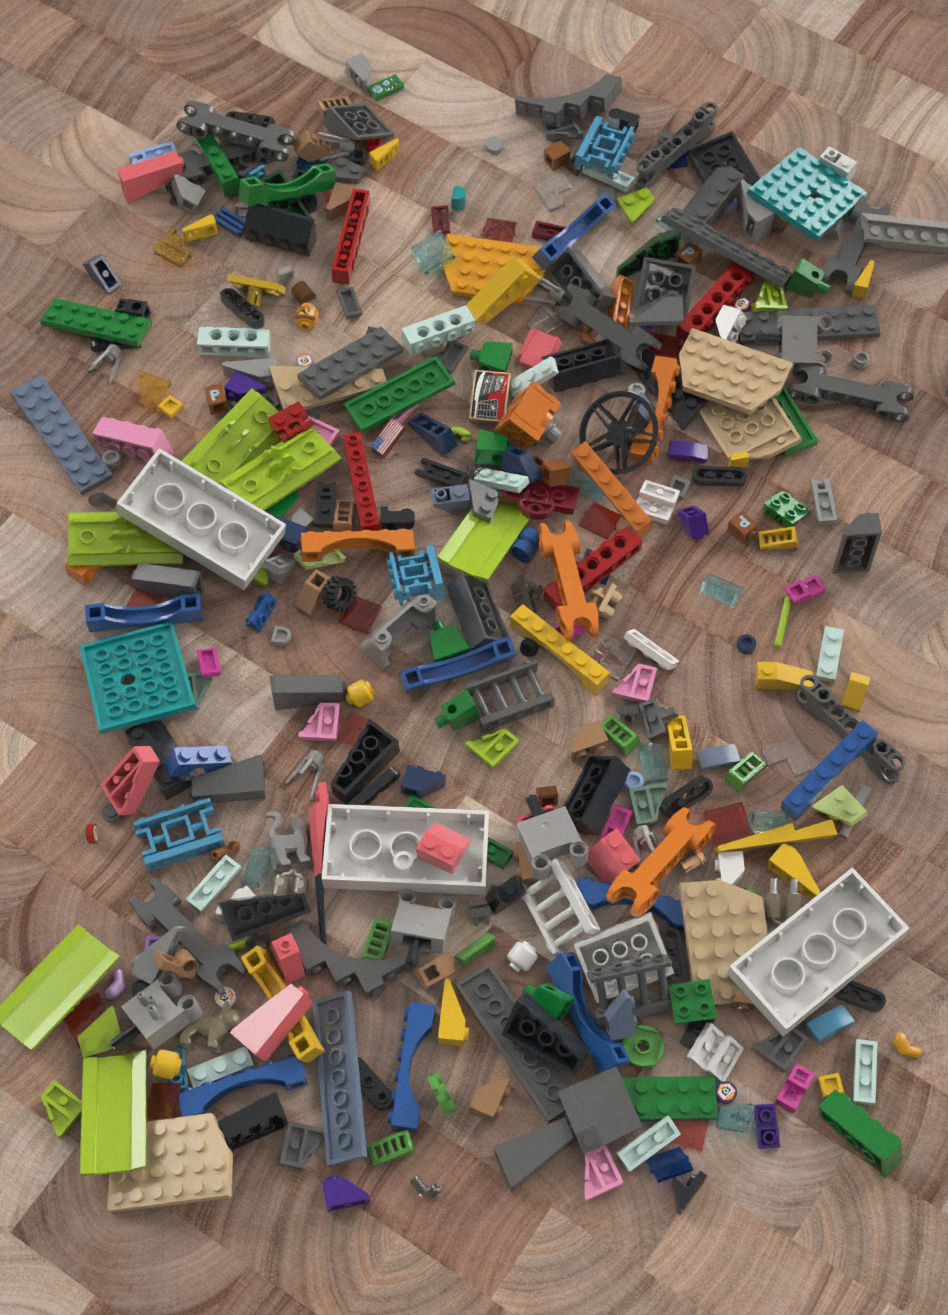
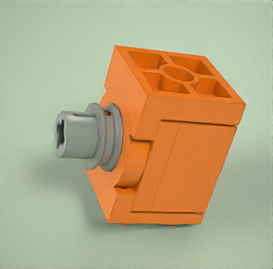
(530, 418)

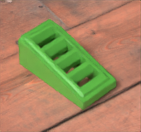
(628, 743)
(736, 779)
(382, 924)
(387, 1141)

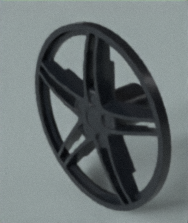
(620, 431)

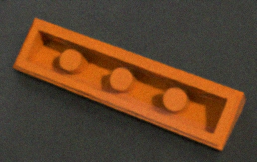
(620, 308)

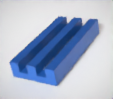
(232, 219)

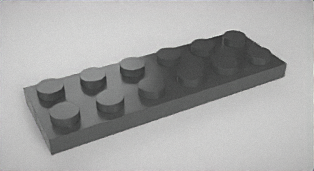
(350, 363)

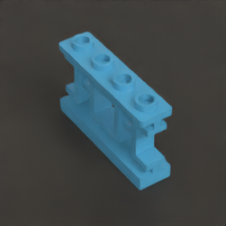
(601, 157)
(415, 584)
(180, 849)

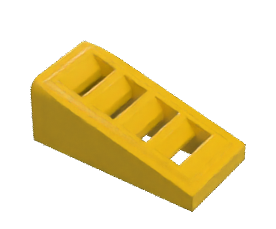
(384, 154)
(200, 229)
(861, 285)
(782, 532)

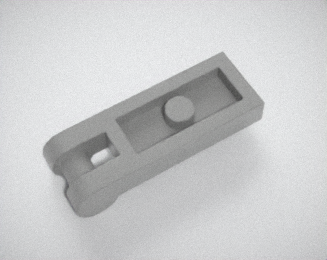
(823, 501)

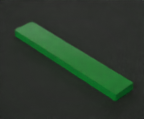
(496, 853)

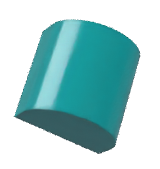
(458, 198)

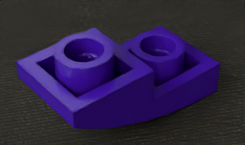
(685, 449)
(766, 1126)

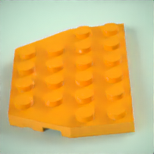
(480, 260)

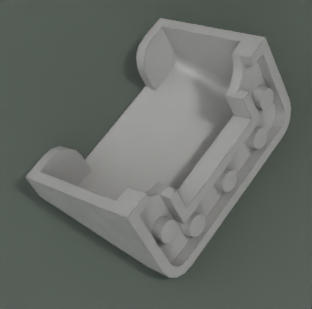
(419, 613)

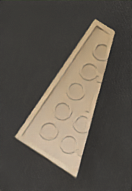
(292, 390)

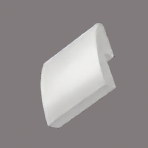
(657, 501)
(715, 1052)

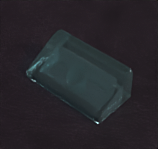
(586, 485)
(721, 589)
(653, 763)
(766, 820)
(257, 866)

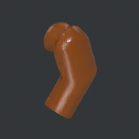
(586, 335)
(229, 850)

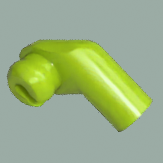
(464, 433)

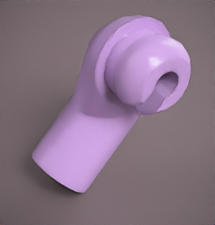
(118, 985)

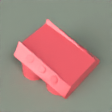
(536, 346)

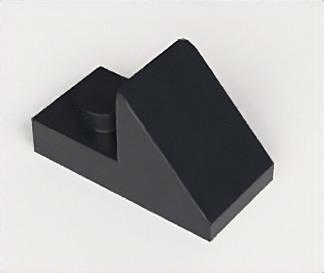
(504, 895)
(684, 1194)

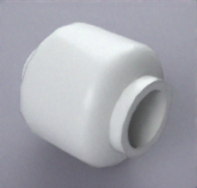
(522, 956)

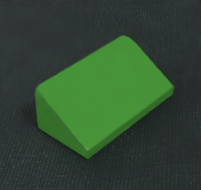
(475, 949)

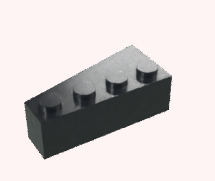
(257, 913)
(544, 1035)

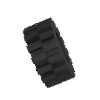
(331, 592)

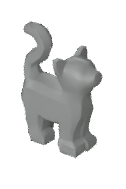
(288, 844)

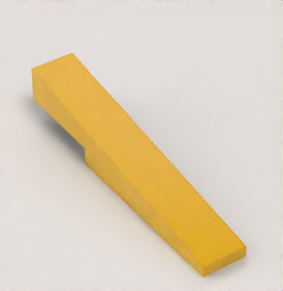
(779, 835)

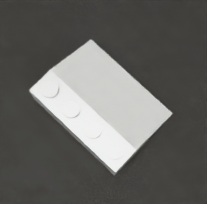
(621, 945)

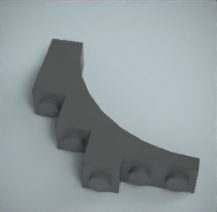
(576, 105)
(343, 968)

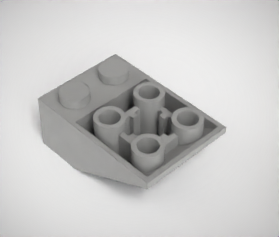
(754, 216)

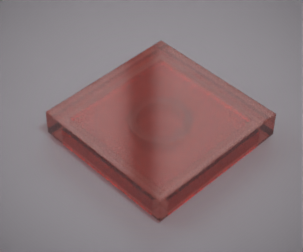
(729, 823)
(84, 1015)

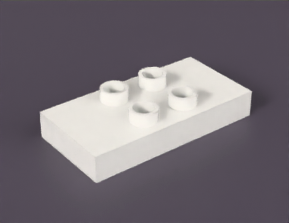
(201, 519)
(366, 839)
(817, 951)

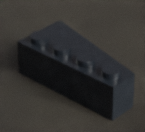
(364, 761)
(253, 1122)

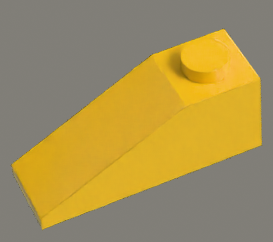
(779, 676)
(679, 744)
(789, 865)
(452, 1021)

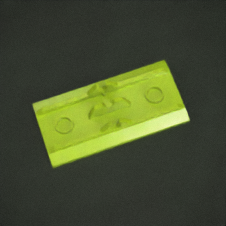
(235, 439)
(282, 469)
(114, 541)
(480, 545)
(55, 987)
(113, 1114)

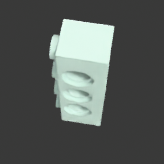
(438, 330)
(234, 341)

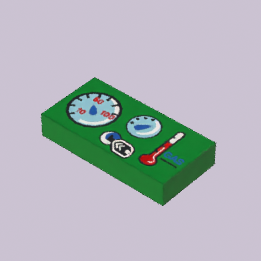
(385, 87)

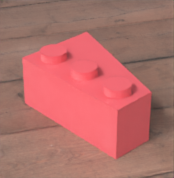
(131, 779)

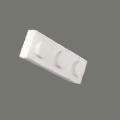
(650, 649)

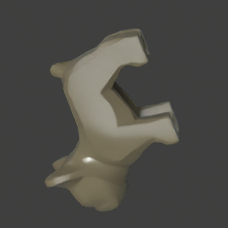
(211, 1028)

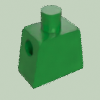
(807, 280)
(493, 356)
(490, 448)
(446, 642)
(458, 712)
(551, 999)

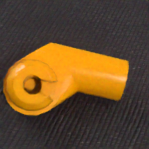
(904, 1048)

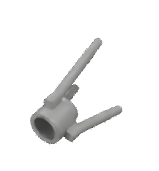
(346, 145)
(555, 293)
(110, 355)
(311, 762)
(644, 837)

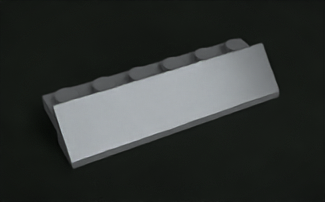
(905, 233)

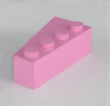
(131, 438)

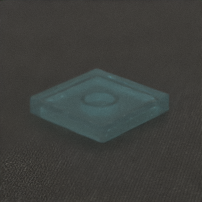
(433, 252)

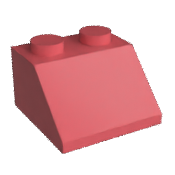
(442, 848)
(612, 856)

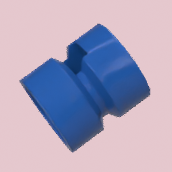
(526, 546)

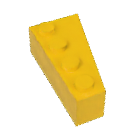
(502, 290)

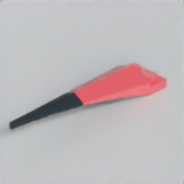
(318, 822)

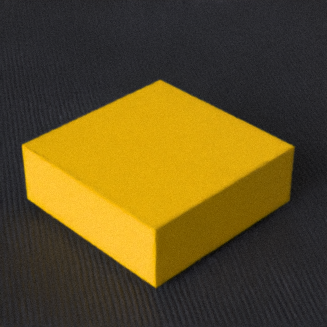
(170, 407)
(739, 460)
(829, 1083)

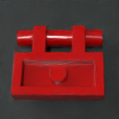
(288, 418)

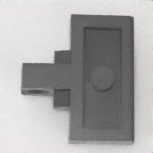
(656, 718)

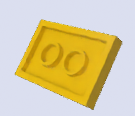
(256, 287)

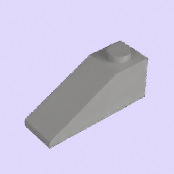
(255, 369)
(145, 966)

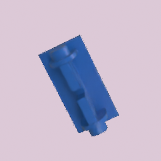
(264, 607)

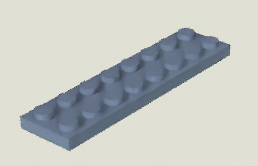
(61, 434)
(339, 1080)

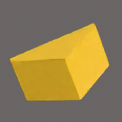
(855, 691)

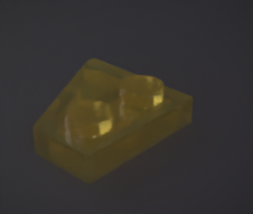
(173, 249)
(152, 390)

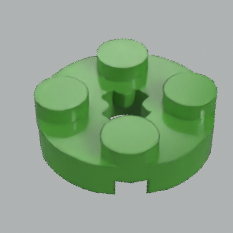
(649, 1057)
(441, 1094)

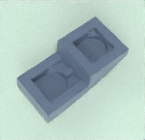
(717, 756)

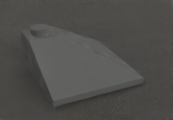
(355, 122)
(664, 276)
(662, 311)
(599, 1110)

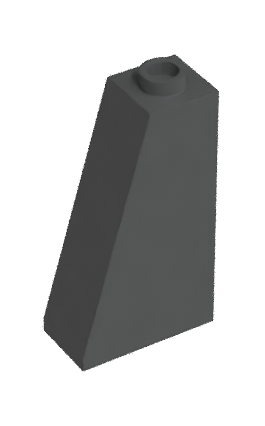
(167, 580)
(306, 690)
(232, 783)
(532, 1151)

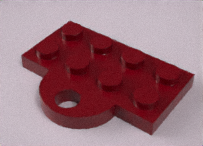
(543, 499)

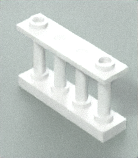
(577, 906)

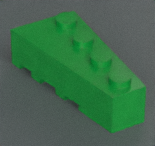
(862, 1132)

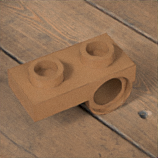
(180, 964)

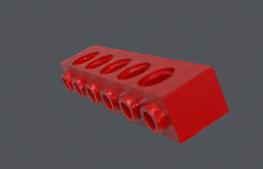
(351, 236)
(722, 293)
(361, 482)
(590, 577)

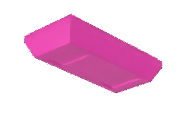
(209, 662)

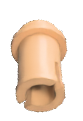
(692, 862)

